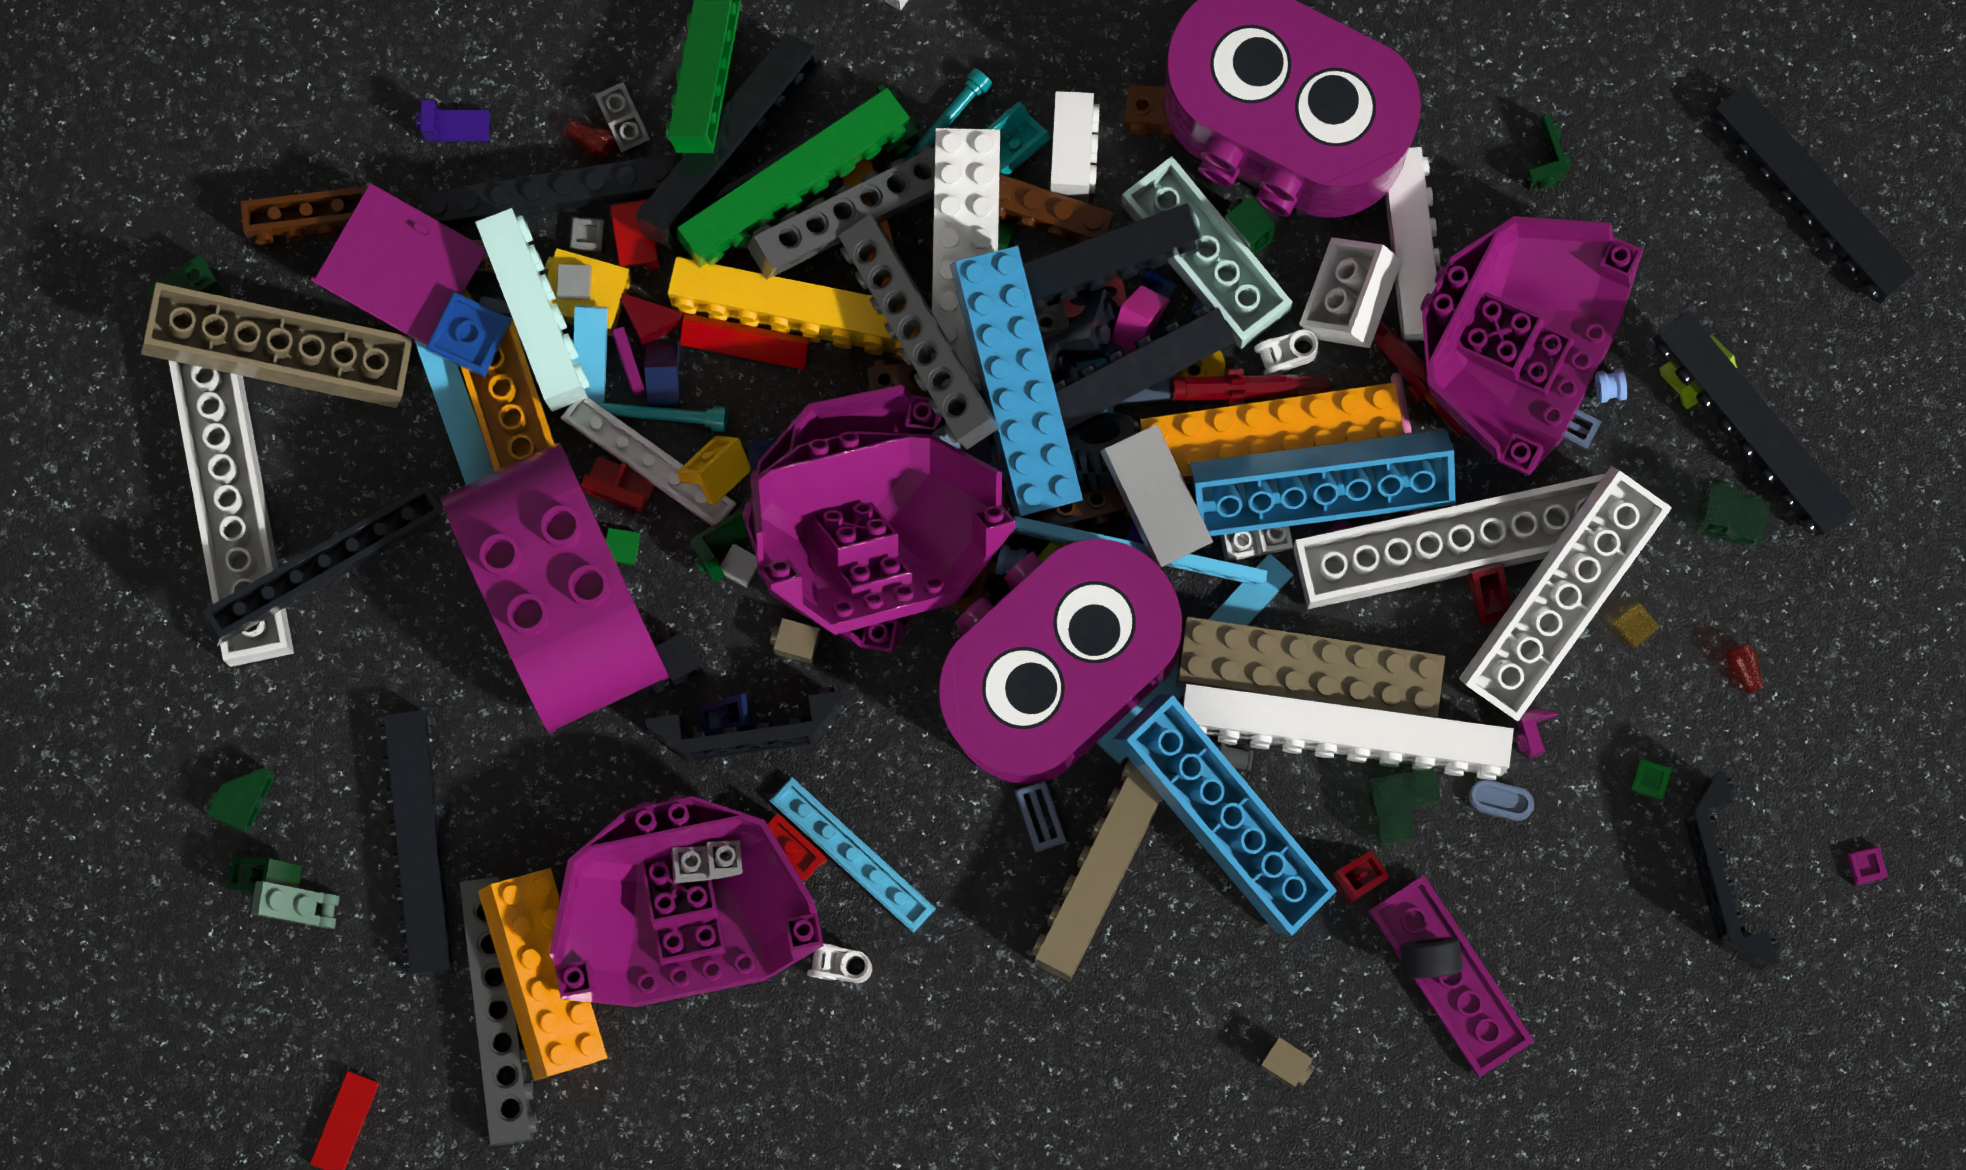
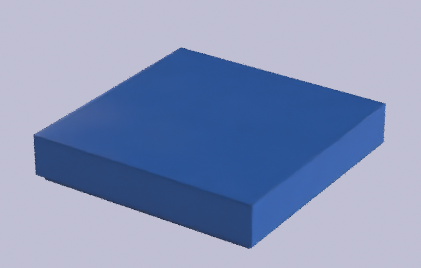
(469, 334)

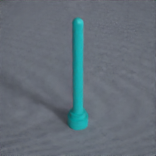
(975, 85)
(712, 418)

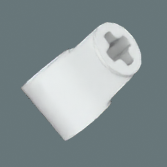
(1285, 353)
(837, 964)

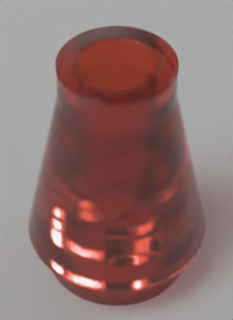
(593, 140)
(1745, 666)

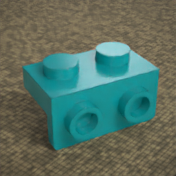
(1018, 137)

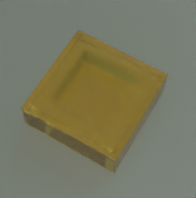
(1636, 625)

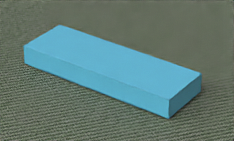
(591, 347)

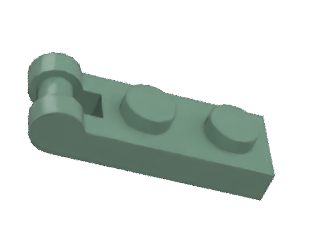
(294, 904)

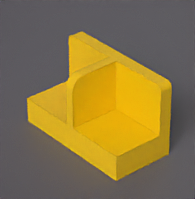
(716, 467)

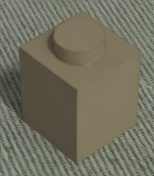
(795, 640)
(1287, 1064)

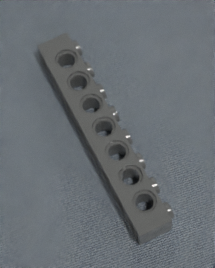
(775, 257)
(976, 420)
(501, 1129)

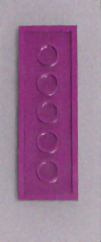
(1466, 1001)

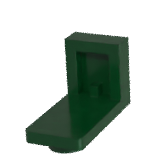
(903, 146)
(1548, 175)
(716, 540)

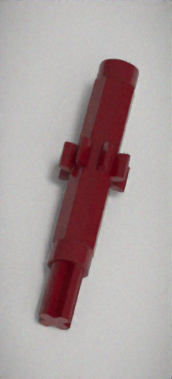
(1414, 372)
(1236, 387)

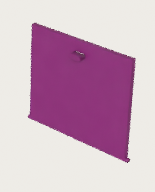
(396, 267)

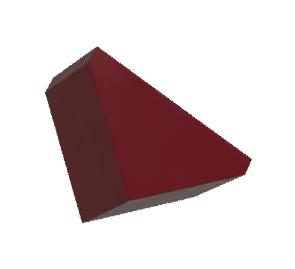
(650, 319)
(1489, 592)
(1359, 877)

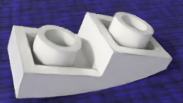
(1256, 543)

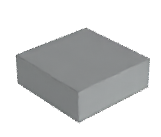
(587, 235)
(574, 281)
(739, 565)

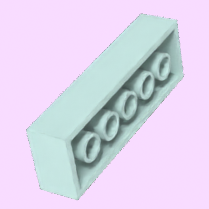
(1222, 269)
(531, 308)

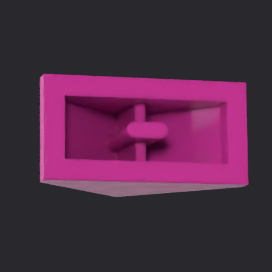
(1138, 317)

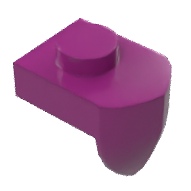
(1529, 737)

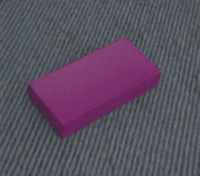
(628, 361)

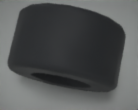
(1431, 957)

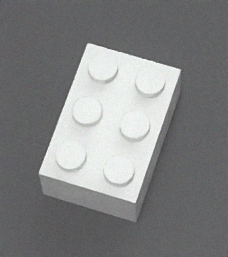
(1074, 145)
(1350, 292)

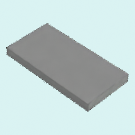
(1156, 496)

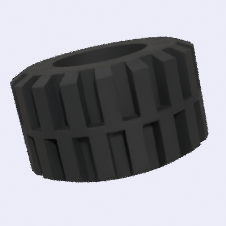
(1090, 438)

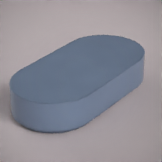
(1501, 800)

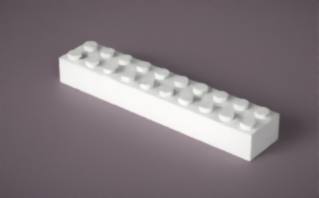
(229, 499)
(1437, 543)
(1350, 732)

